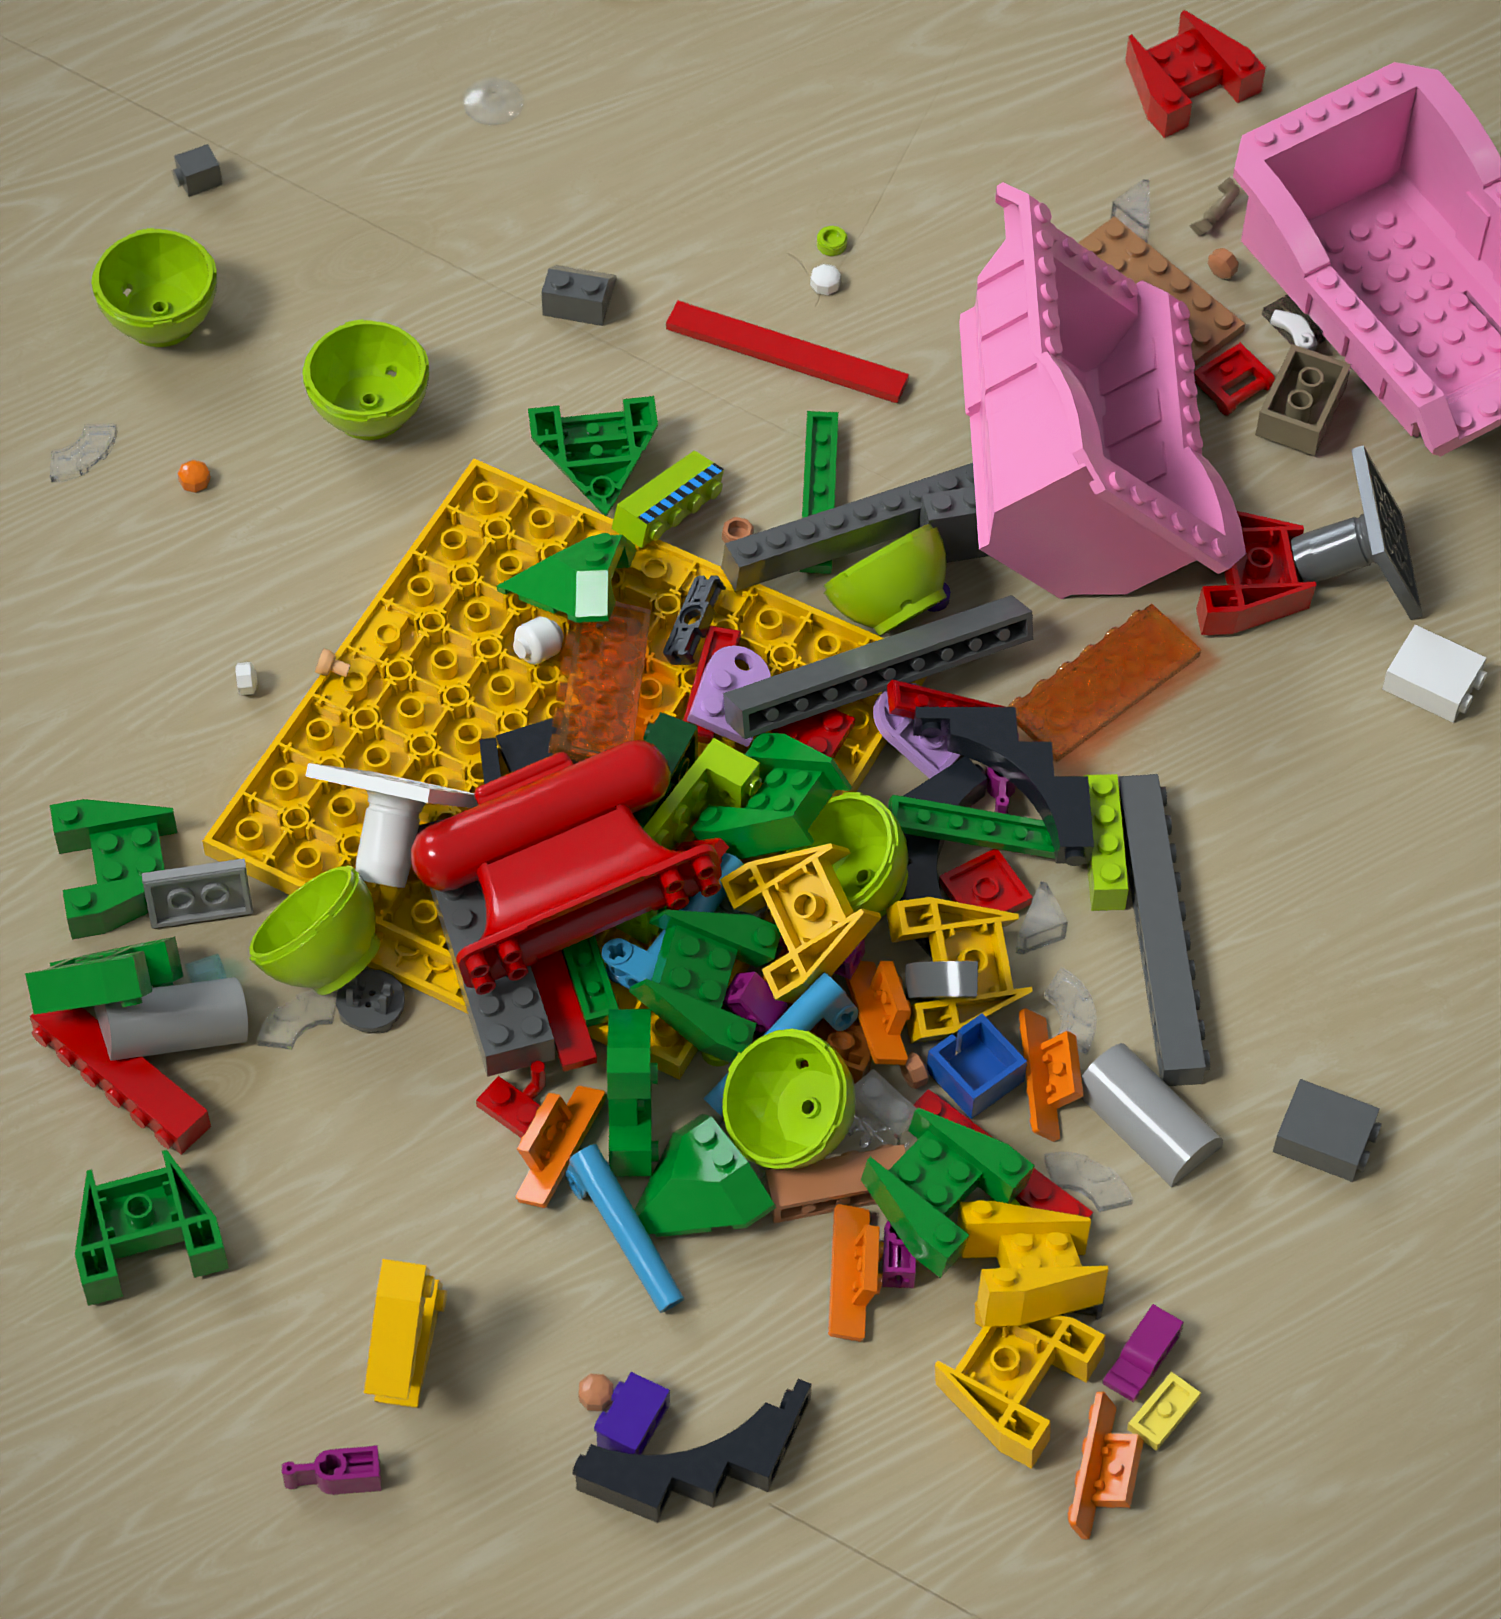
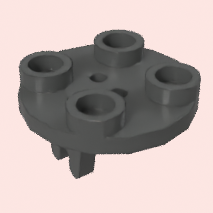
(385, 1004)

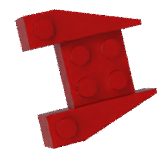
(1187, 67)
(1259, 584)

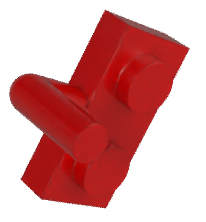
(510, 1105)

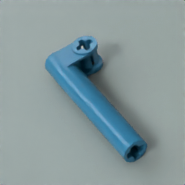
(631, 964)
(819, 1001)
(591, 1174)

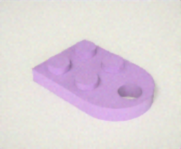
(720, 677)
(925, 753)

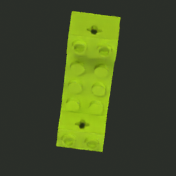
(716, 779)

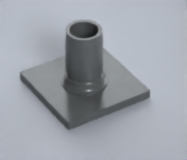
(1358, 542)

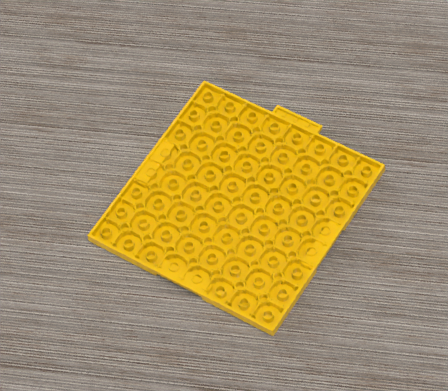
(442, 672)

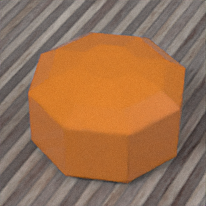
(194, 476)

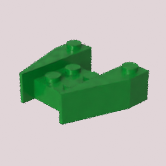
(792, 795)
(123, 847)
(696, 971)
(105, 977)
(630, 1092)
(934, 1179)
(139, 1217)

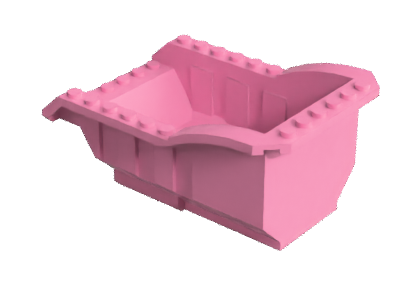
(1390, 238)
(1085, 419)

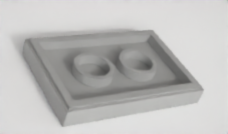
(197, 893)

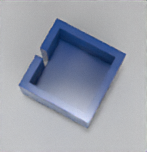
(982, 1069)

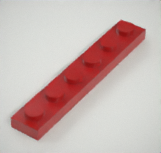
(1040, 1190)

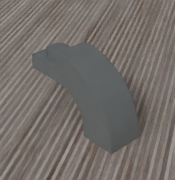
(941, 980)

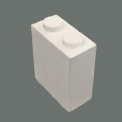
(1435, 674)

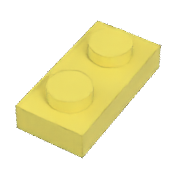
(1164, 1410)

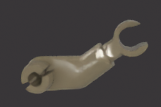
(1217, 210)

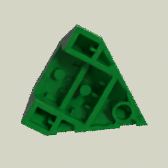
(596, 449)
(575, 578)
(701, 1184)

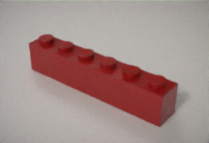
(127, 1082)

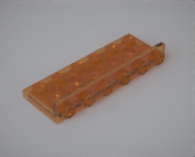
(1104, 681)
(600, 683)

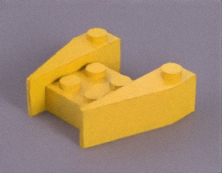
(807, 910)
(957, 934)
(1036, 1259)
(402, 1332)
(1005, 1370)

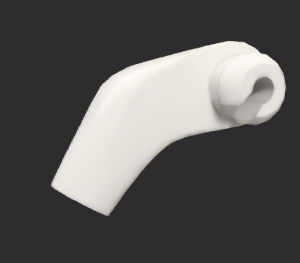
(1297, 327)

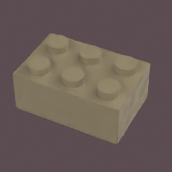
(1303, 399)

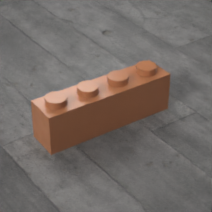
(825, 1183)

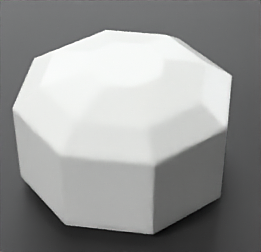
(825, 279)
(246, 678)

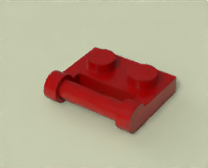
(1229, 370)

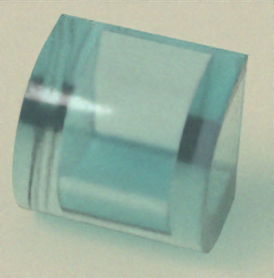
(205, 969)

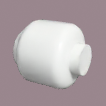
(538, 640)

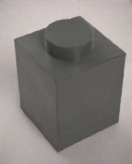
(197, 170)

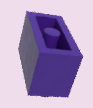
(633, 1415)

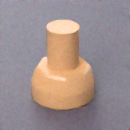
(328, 663)

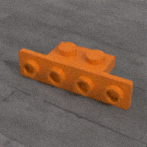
(881, 1010)
(1051, 1072)
(554, 1139)
(853, 1271)
(1106, 1468)

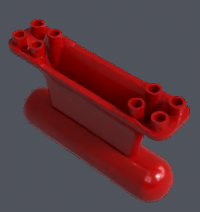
(560, 857)

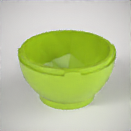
(169, 281)
(352, 369)
(892, 582)
(878, 861)
(319, 933)
(771, 1098)

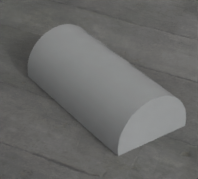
(176, 1019)
(1148, 1114)

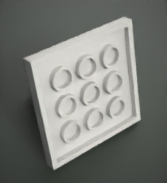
(390, 819)

